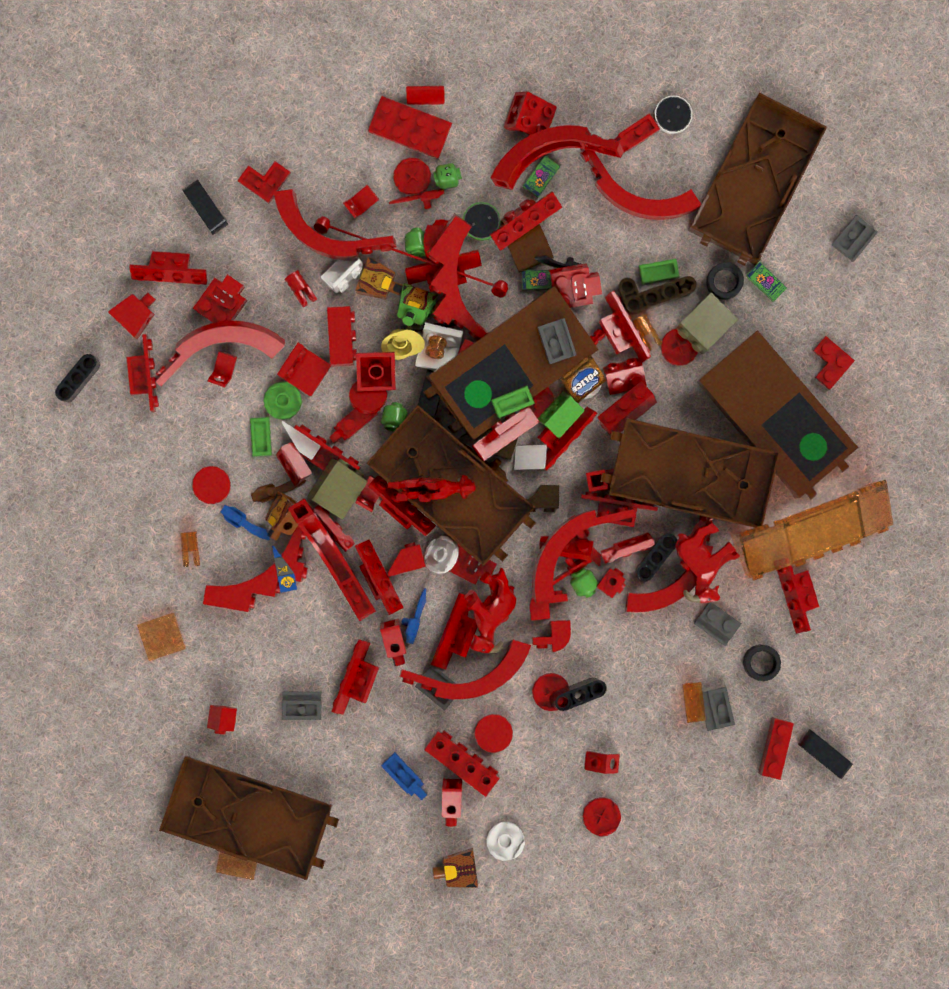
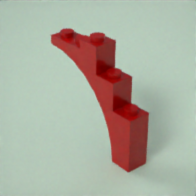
(447, 250)
(241, 597)

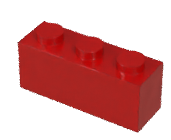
(341, 336)
(630, 406)
(776, 748)

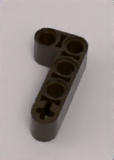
(658, 292)

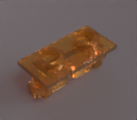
(694, 702)

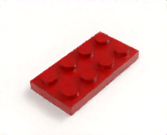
(410, 127)

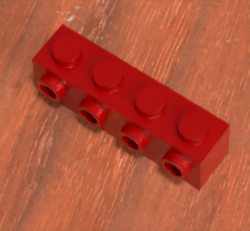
(462, 763)

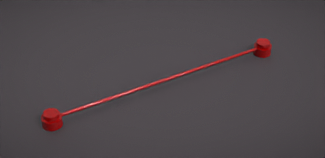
(499, 288)

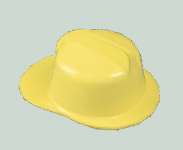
(403, 343)

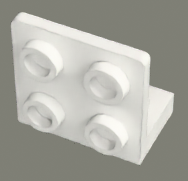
(342, 273)
(453, 340)

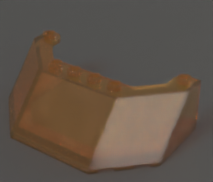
(815, 531)

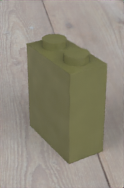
(706, 324)
(337, 488)

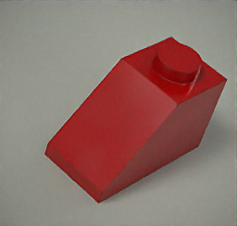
(408, 560)

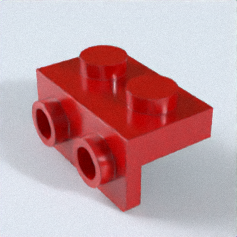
(624, 375)

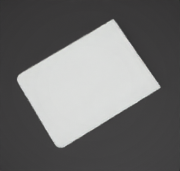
(530, 457)

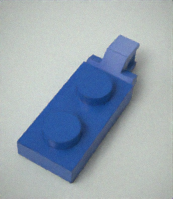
(404, 776)

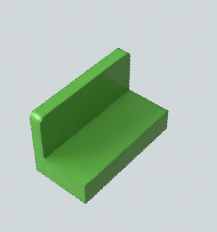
(561, 414)

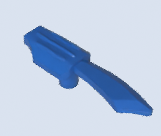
(238, 519)
(413, 623)

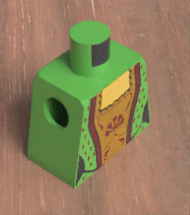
(415, 305)

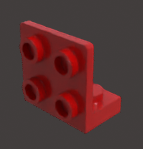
(529, 113)
(304, 369)

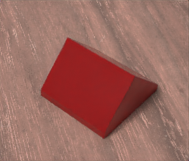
(375, 371)

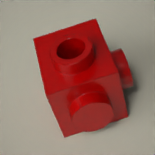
(612, 582)
(221, 719)

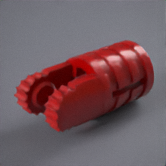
(298, 285)

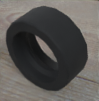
(739, 280)
(776, 662)

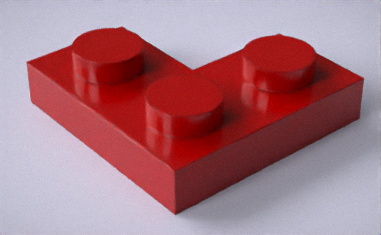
(264, 185)
(836, 360)

